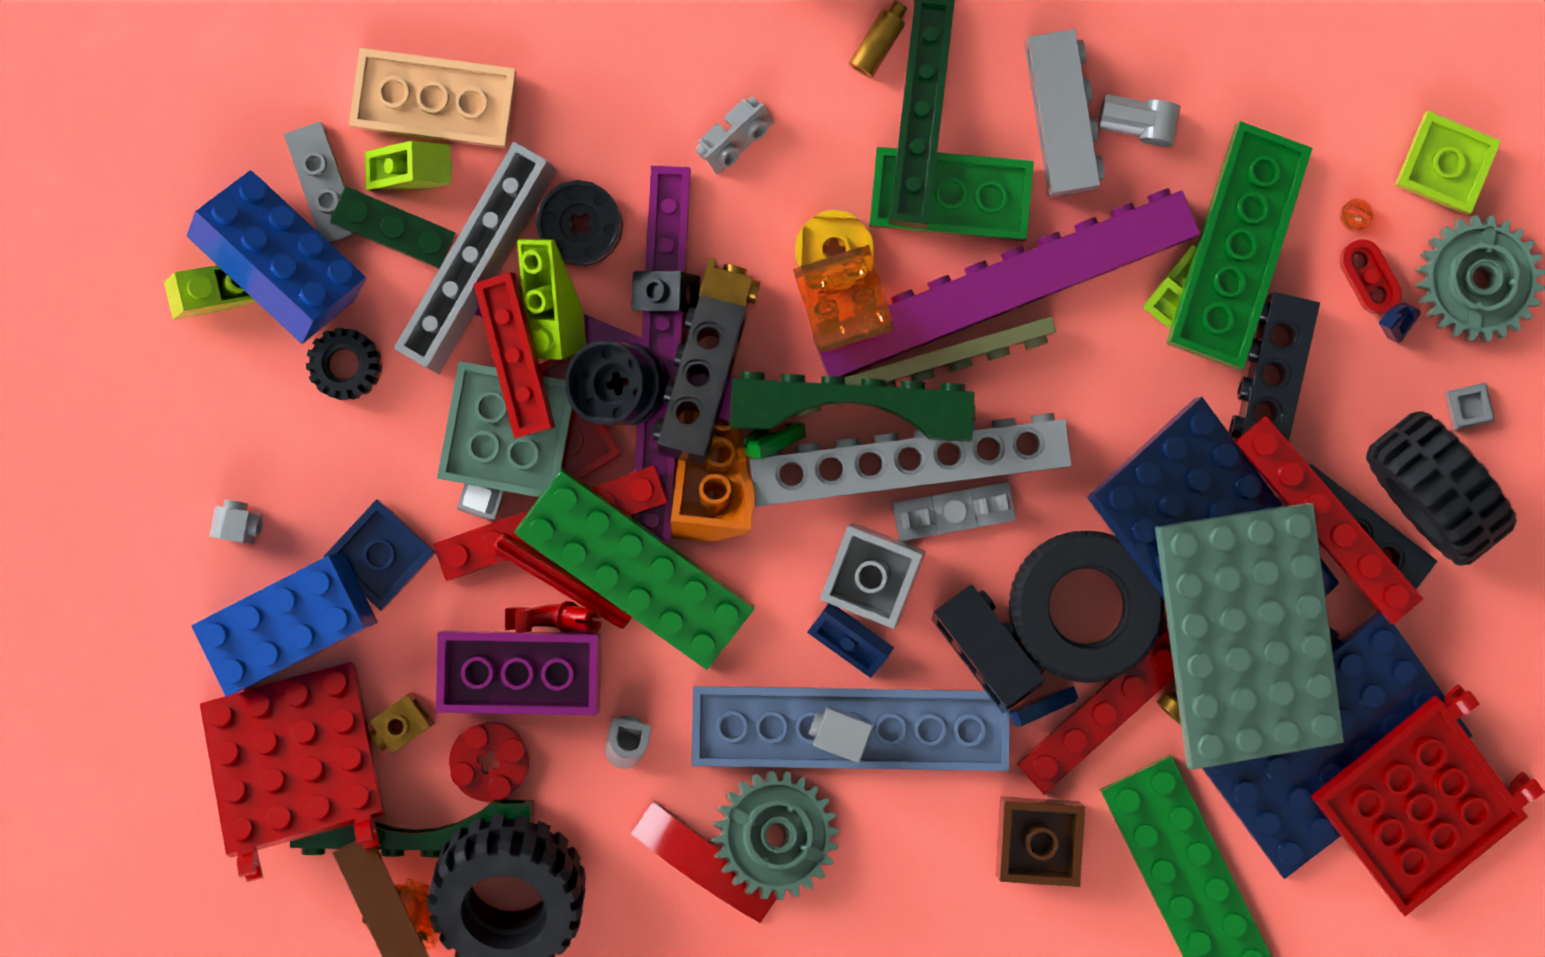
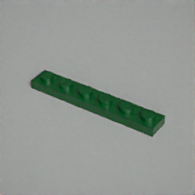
(921, 113)

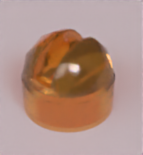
(1352, 220)

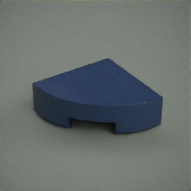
(1399, 321)

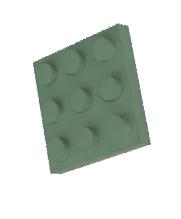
(481, 443)

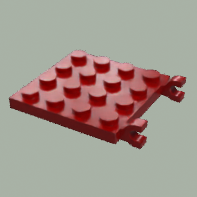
(292, 764)
(1423, 802)

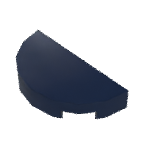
(1042, 706)

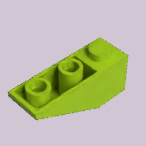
(203, 292)
(550, 300)

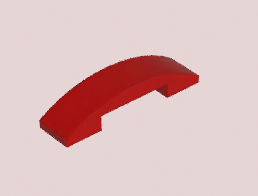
(695, 858)

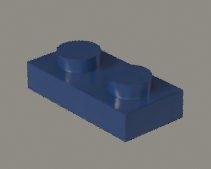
(850, 640)

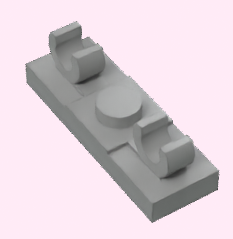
(954, 511)

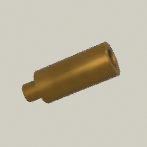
(878, 40)

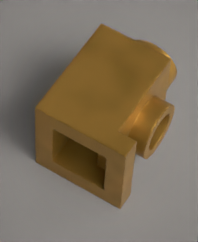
(729, 284)
(410, 713)

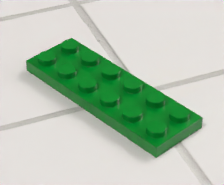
(1239, 246)
(634, 568)
(1182, 863)

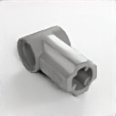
(1151, 121)

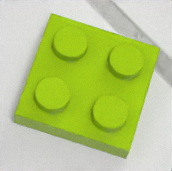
(1447, 163)

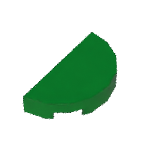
(761, 444)

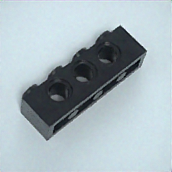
(1299, 320)
(694, 440)
(1406, 555)

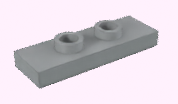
(318, 177)

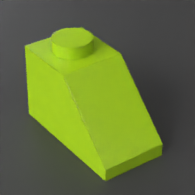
(408, 166)

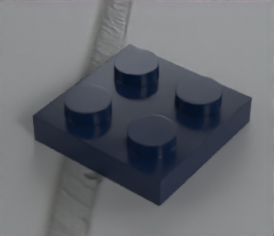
(382, 553)

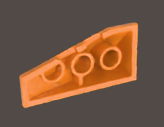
(714, 498)

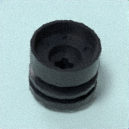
(580, 199)
(597, 377)

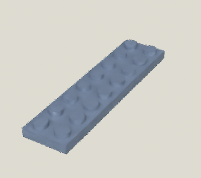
(908, 730)

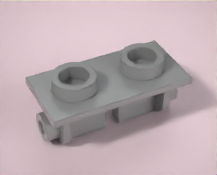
(748, 124)

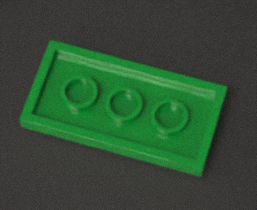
(968, 197)

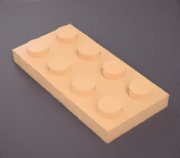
(432, 98)

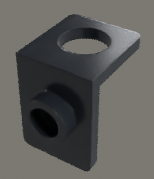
(664, 291)

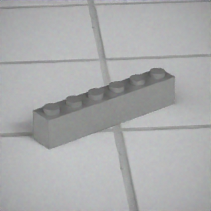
(476, 257)

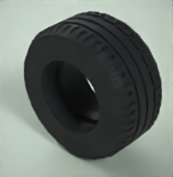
(1031, 616)

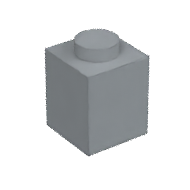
(840, 733)

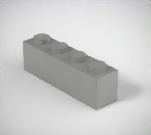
(1063, 114)

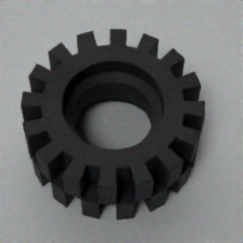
(320, 364)

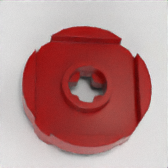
(468, 772)

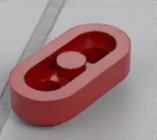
(1372, 275)

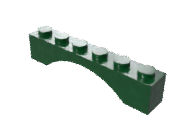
(935, 413)
(397, 839)

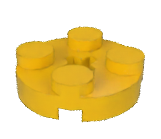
(828, 226)

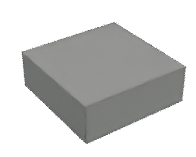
(1469, 406)

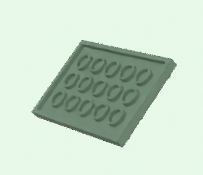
(1249, 635)

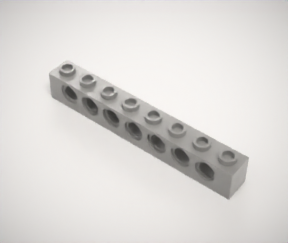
(1050, 453)

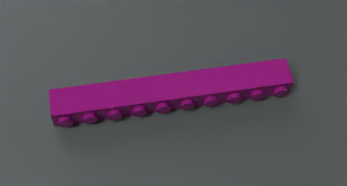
(1021, 278)

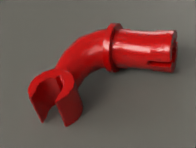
(564, 616)

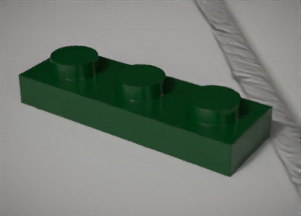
(392, 227)

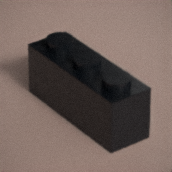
(988, 647)

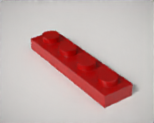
(514, 355)

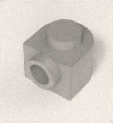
(235, 522)
(626, 741)

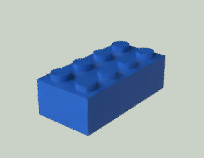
(275, 256)
(284, 623)

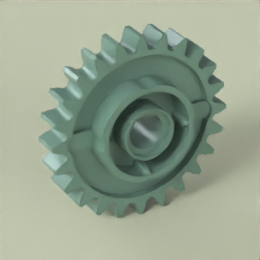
(1508, 271)
(746, 840)

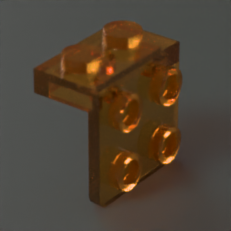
(843, 299)

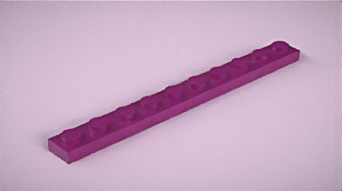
(665, 252)

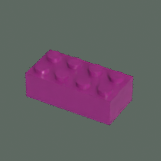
(518, 672)

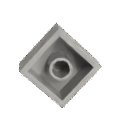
(872, 575)

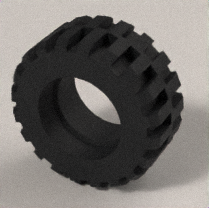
(1441, 488)
(516, 851)

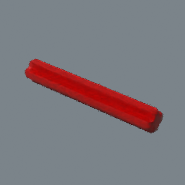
(558, 578)

